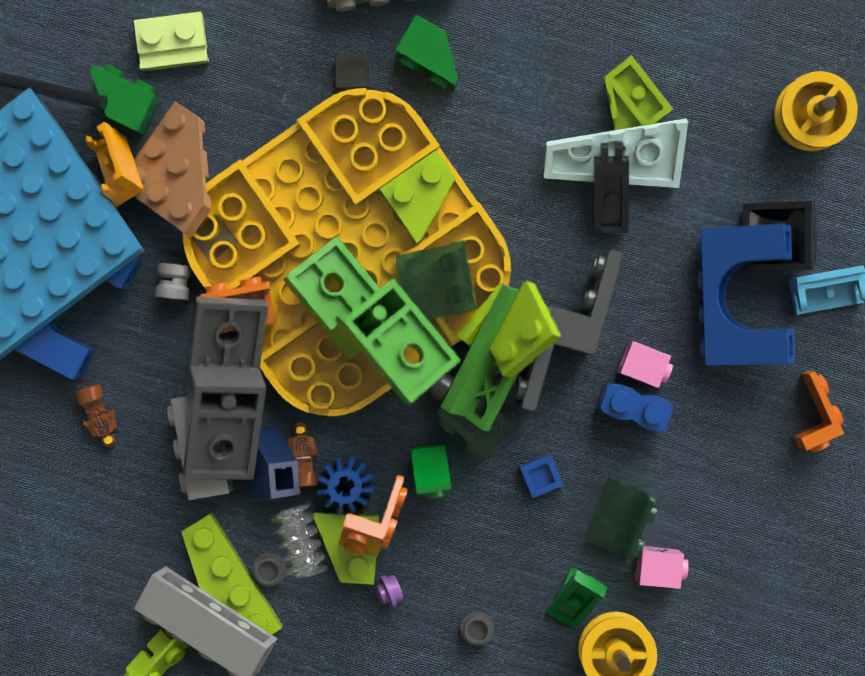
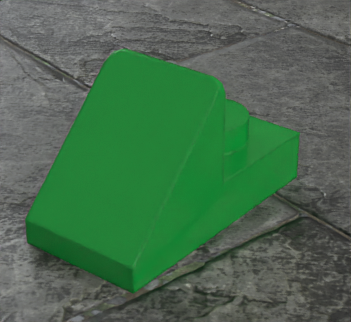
(576, 598)

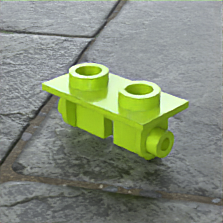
(166, 653)

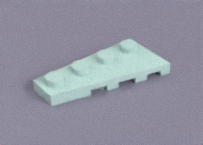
(653, 154)

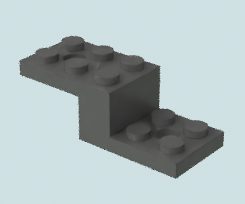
(576, 330)
(225, 388)

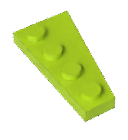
(225, 575)

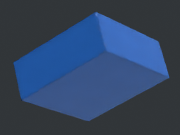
(541, 475)

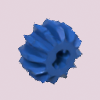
(355, 491)

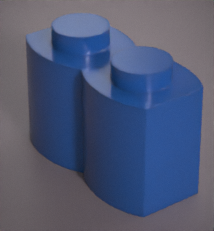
(642, 409)

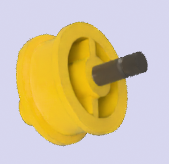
(815, 111)
(617, 646)

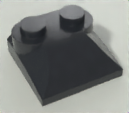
(803, 223)

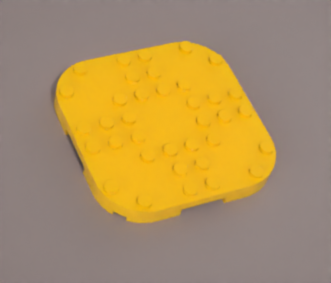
(325, 184)

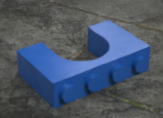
(722, 254)
(63, 352)

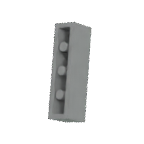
(205, 623)

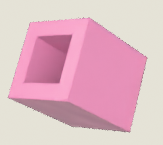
(645, 364)
(661, 567)

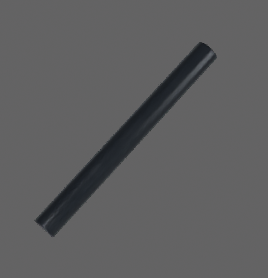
(53, 90)

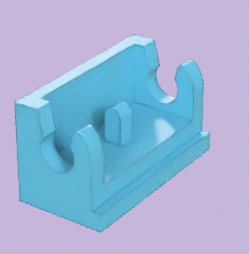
(828, 290)

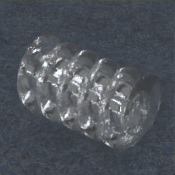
(298, 541)

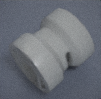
(173, 281)

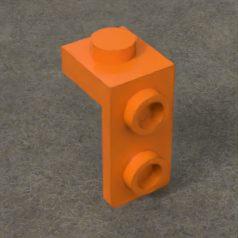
(818, 437)

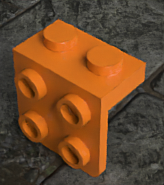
(368, 537)

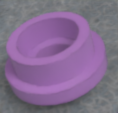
(389, 591)

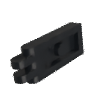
(611, 191)

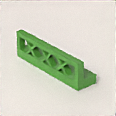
(475, 375)

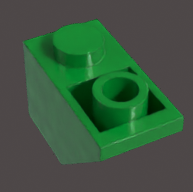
(428, 50)
(127, 102)
(431, 470)

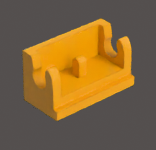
(116, 165)

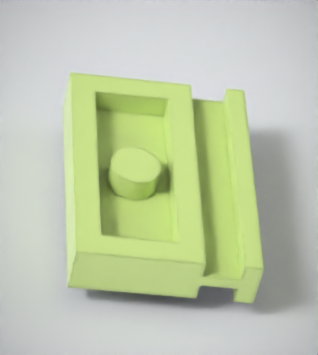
(171, 41)

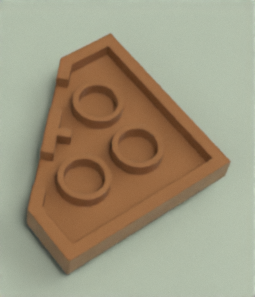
(176, 170)

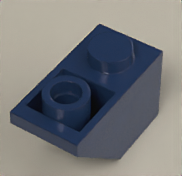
(275, 468)

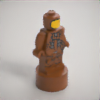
(99, 422)
(303, 448)

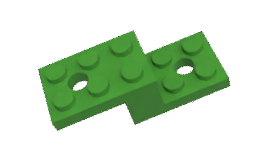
(372, 320)

